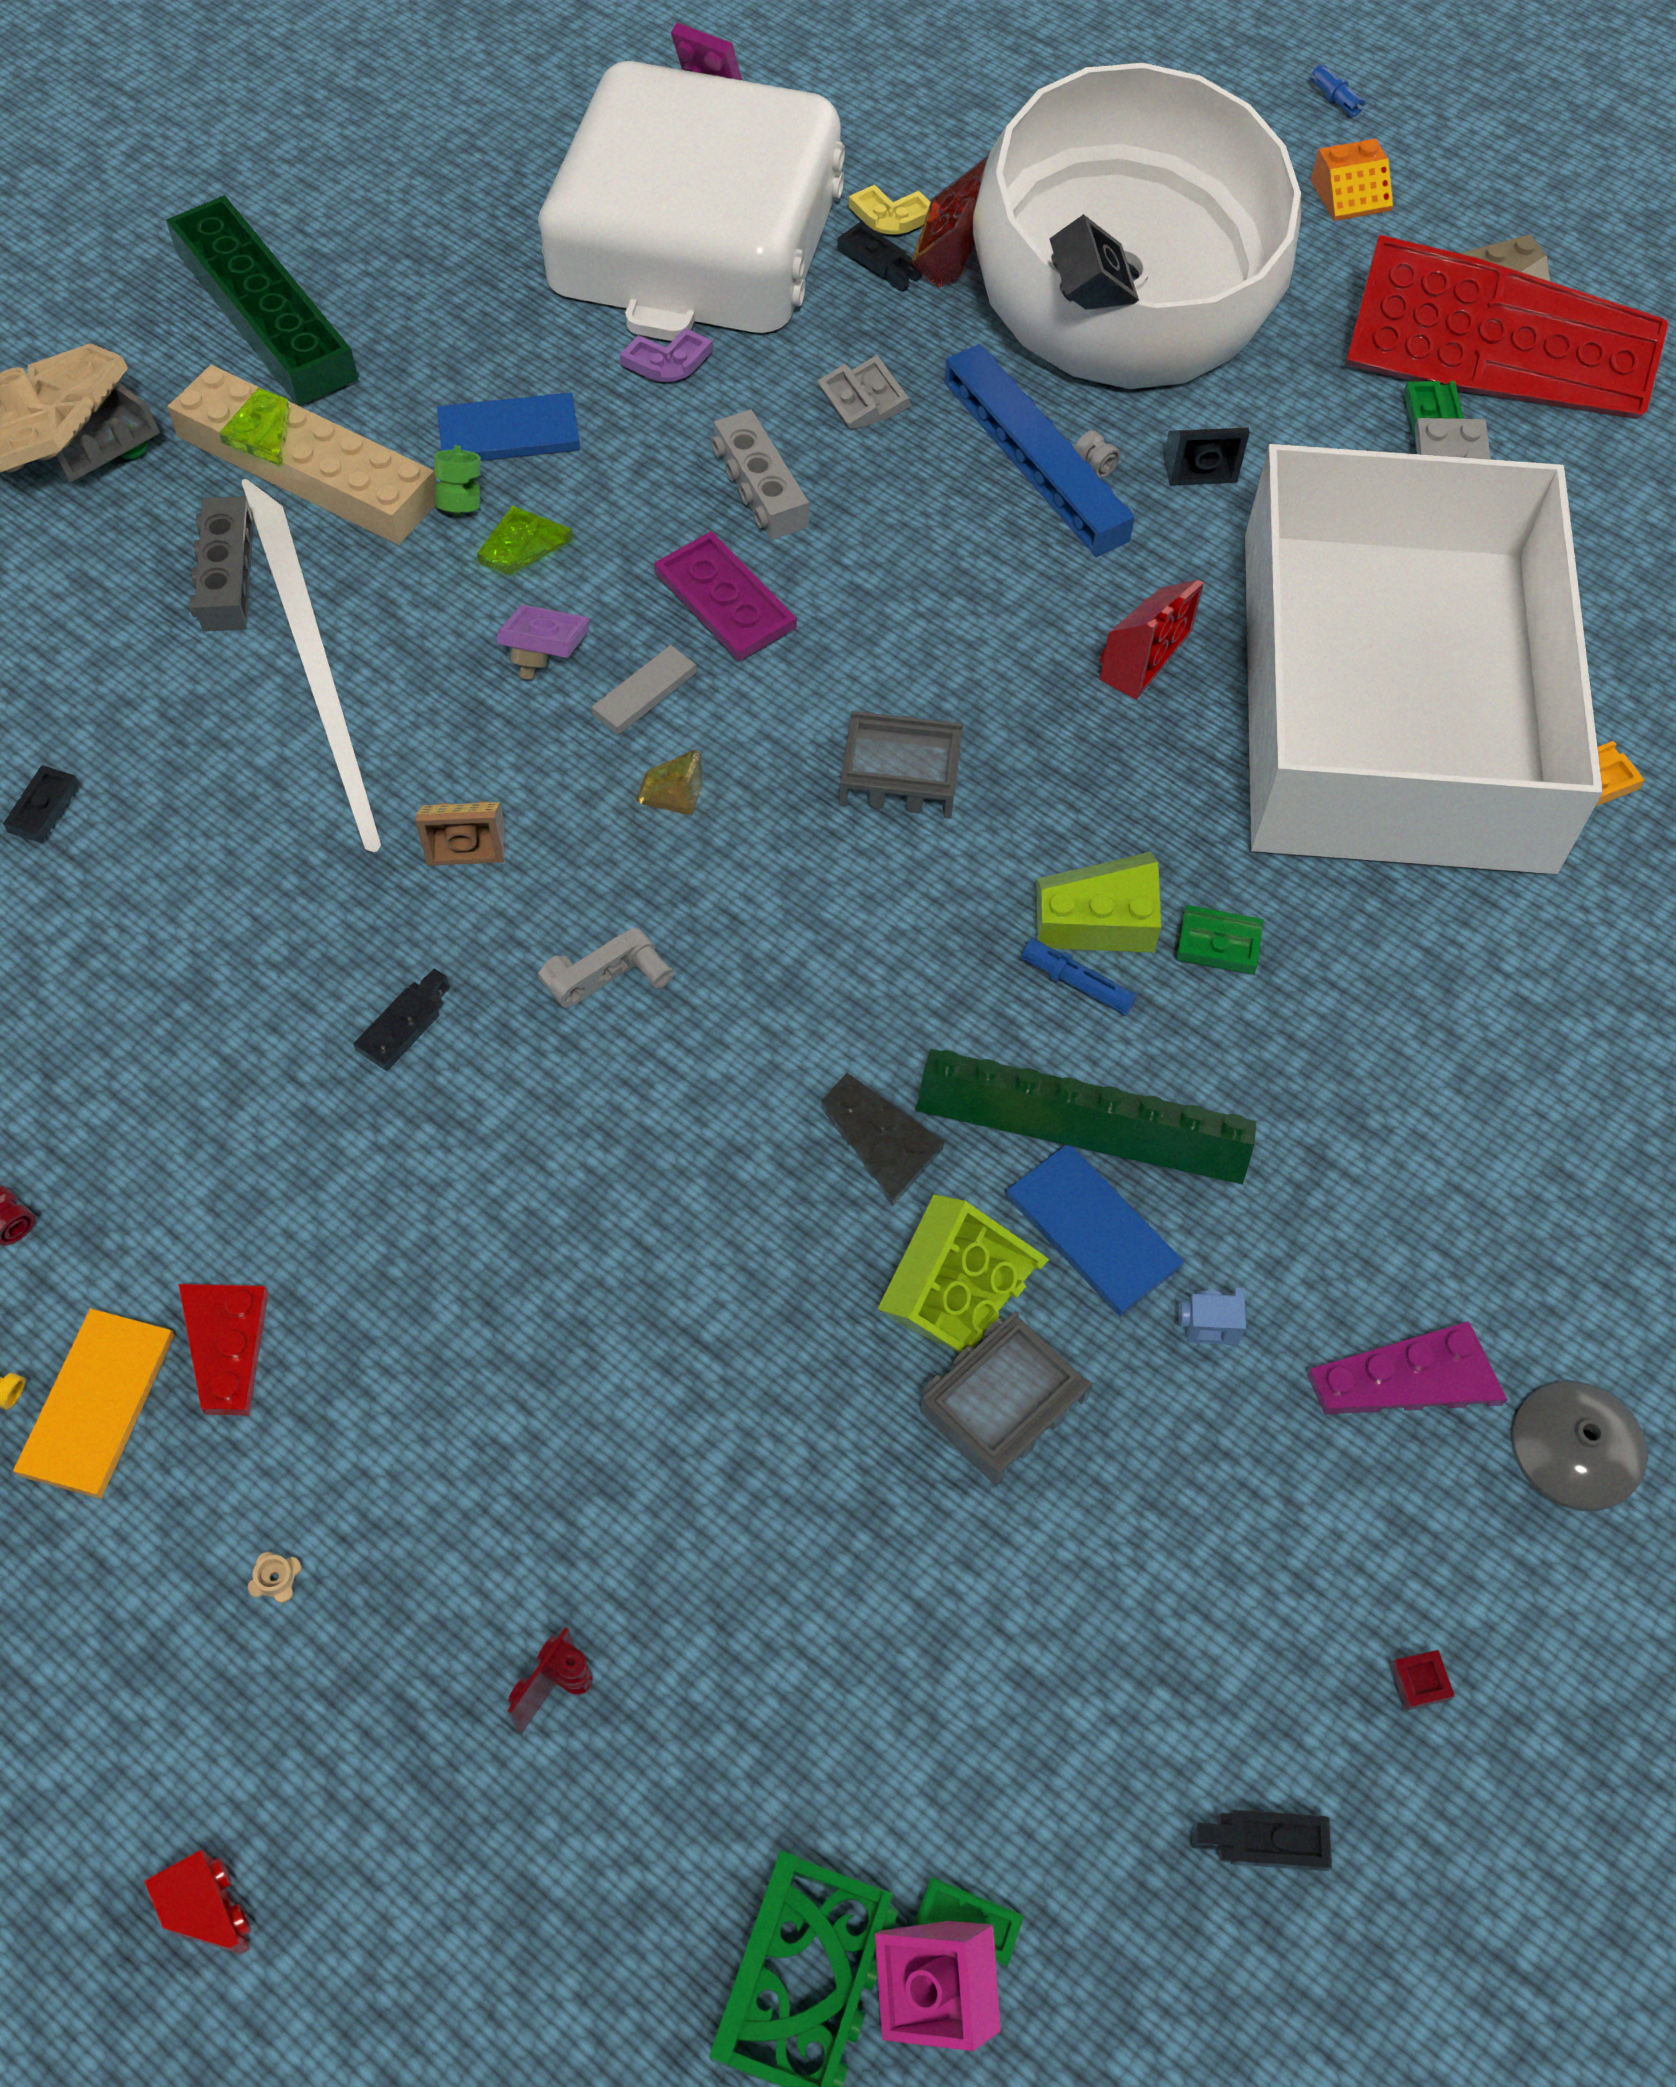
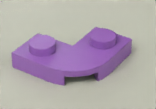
(668, 362)

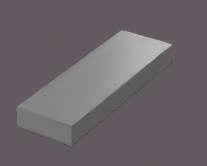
(644, 690)

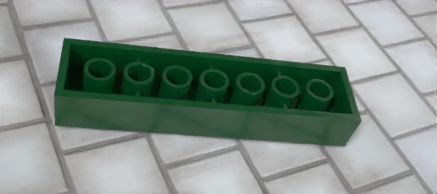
(262, 300)

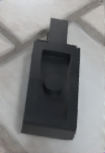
(403, 1021)
(1268, 1839)

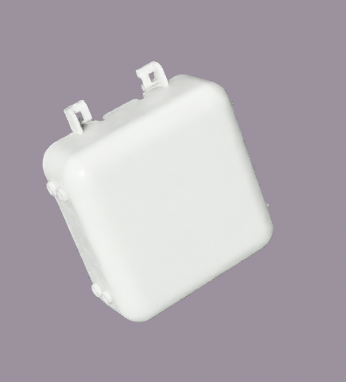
(692, 199)

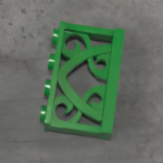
(788, 1905)

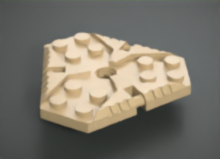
(53, 402)

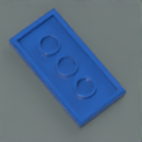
(511, 426)
(1094, 1229)

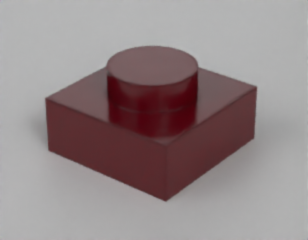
(1422, 1680)

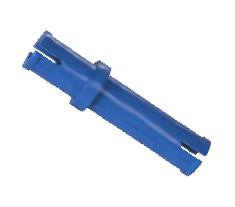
(1064, 968)

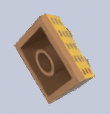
(461, 833)

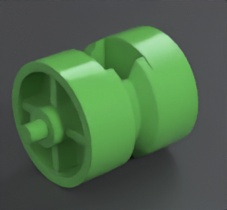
(457, 485)

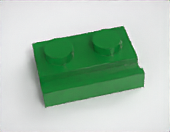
(1432, 400)
(1220, 939)

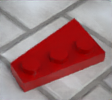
(224, 1343)

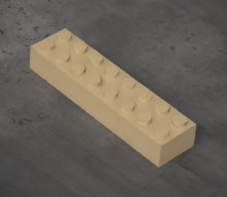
(319, 459)

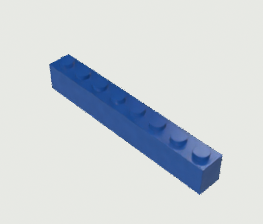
(1039, 450)

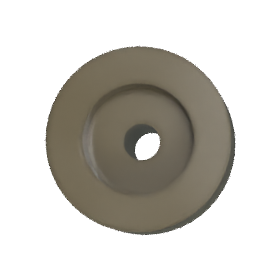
(528, 661)

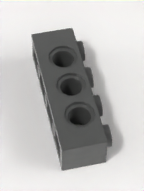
(223, 564)

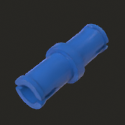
(1337, 90)

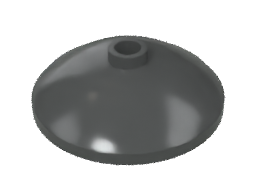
(1565, 1463)

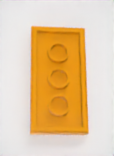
(94, 1403)

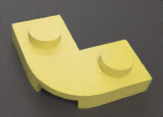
(887, 216)

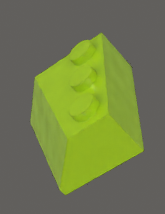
(1102, 906)
(957, 1274)

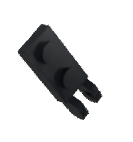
(879, 255)

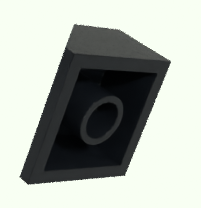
(1092, 266)
(1205, 455)

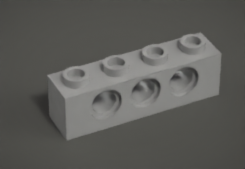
(760, 474)

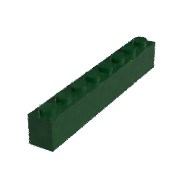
(1087, 1116)

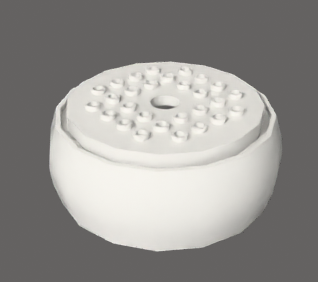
(1176, 178)

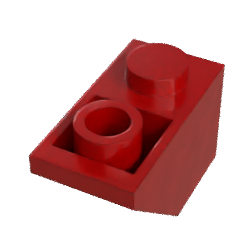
(195, 1903)

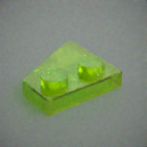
(259, 426)
(521, 540)

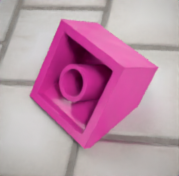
(938, 1984)

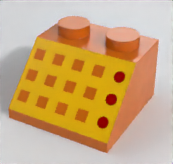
(1353, 179)

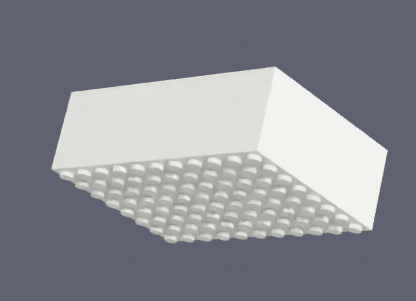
(1416, 661)

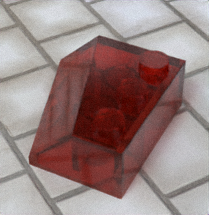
(948, 228)

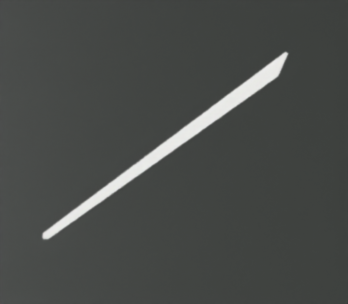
(286, 570)

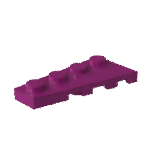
(1411, 1374)

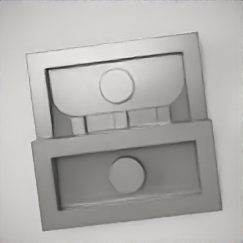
(864, 393)

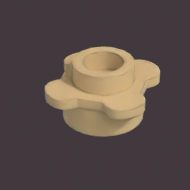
(265, 1567)

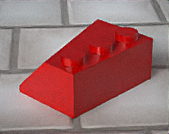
(1149, 637)

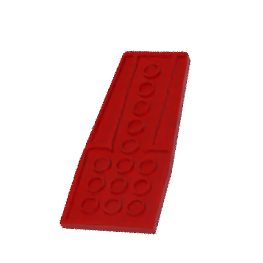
(1502, 332)

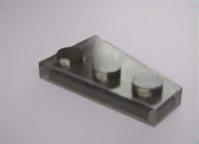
(884, 1138)

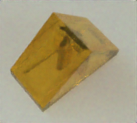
(673, 784)

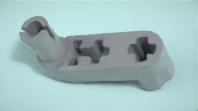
(577, 981)

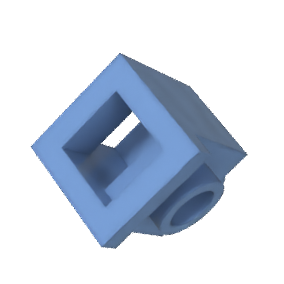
(1213, 1317)

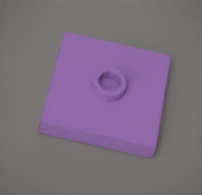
(543, 631)

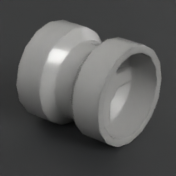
(1100, 455)

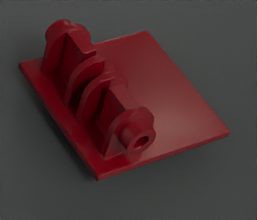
(558, 1665)

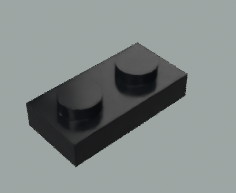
(41, 804)

